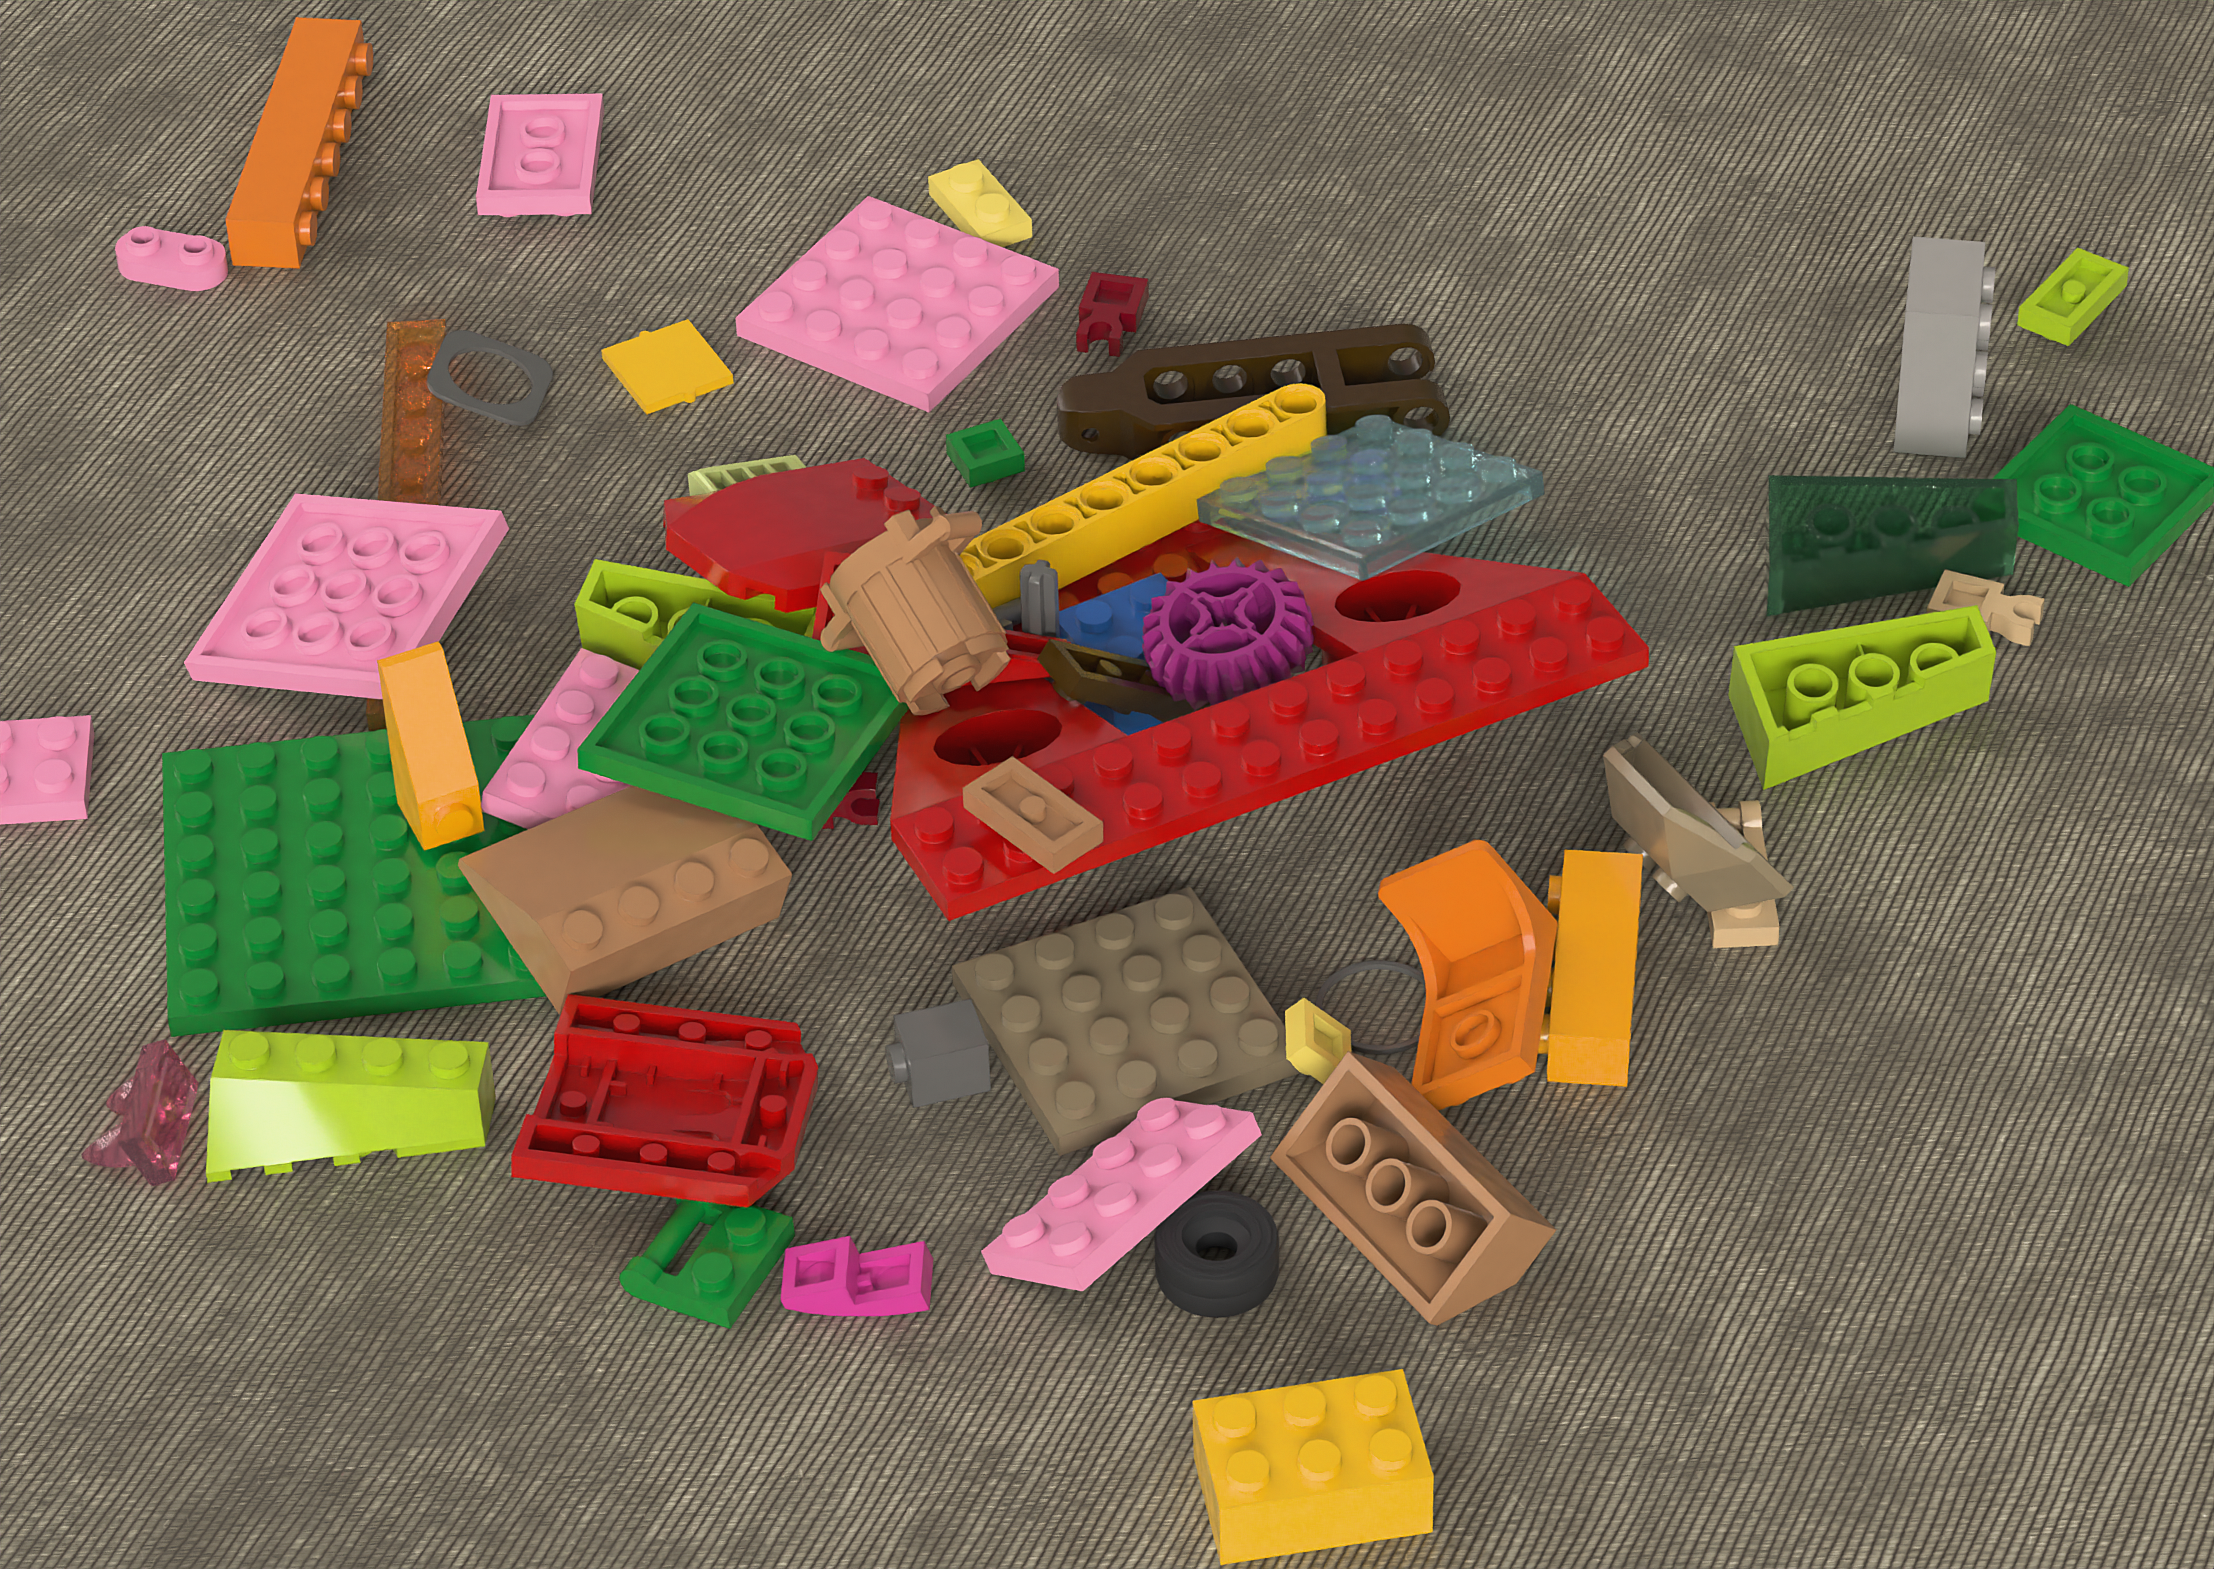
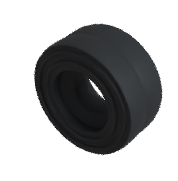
(1221, 1286)

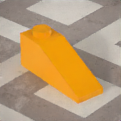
(429, 747)

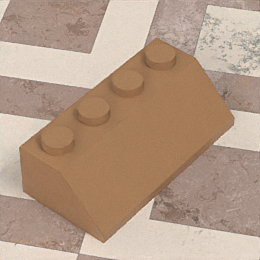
(1410, 1190)

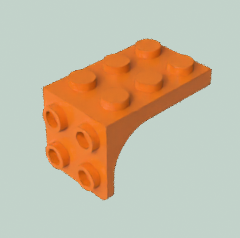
(1483, 967)

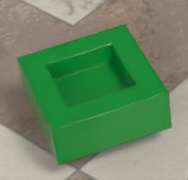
(985, 453)

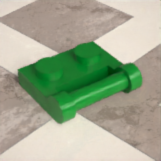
(722, 1269)

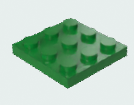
(2106, 494)

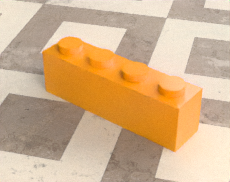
(1593, 968)

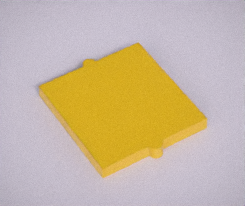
(667, 366)

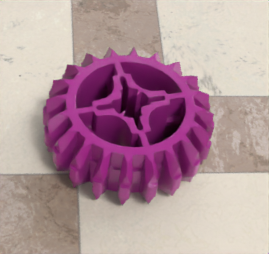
(1227, 632)

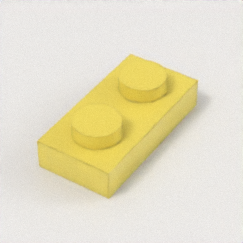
(980, 204)

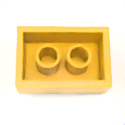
(1312, 1466)

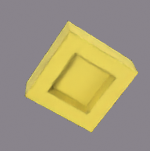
(1314, 1040)

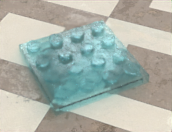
(1370, 497)

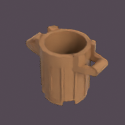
(918, 609)

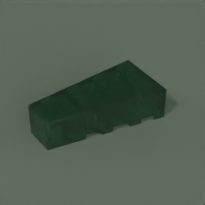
(1882, 536)

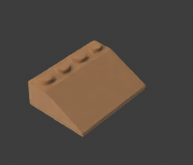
(626, 889)

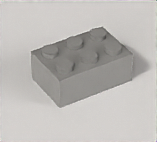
(1940, 347)

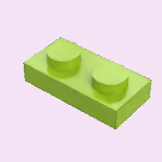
(2072, 296)

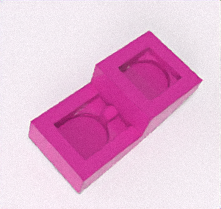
(839, 1281)

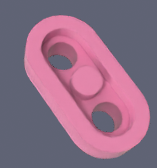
(171, 259)

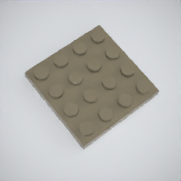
(1124, 1017)

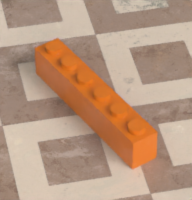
(298, 143)

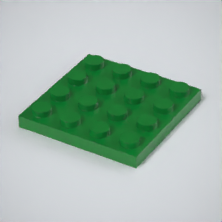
(746, 722)

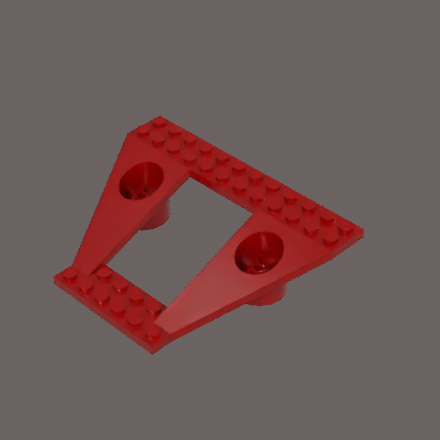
(1402, 669)

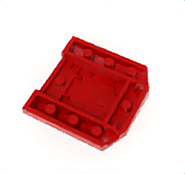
(777, 526)
(669, 1103)

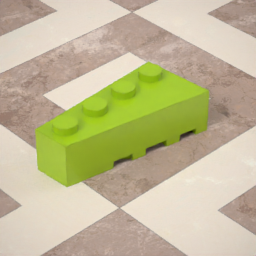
(1856, 687)

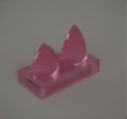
(155, 1119)

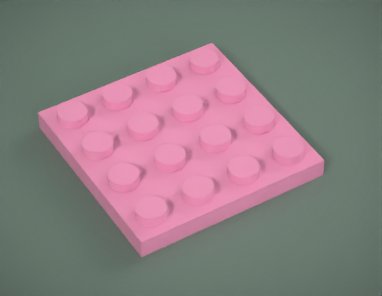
(898, 303)
(342, 590)

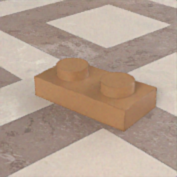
(1033, 814)

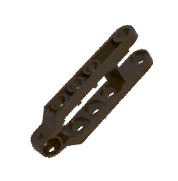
(1346, 365)

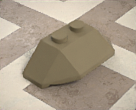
(1684, 833)

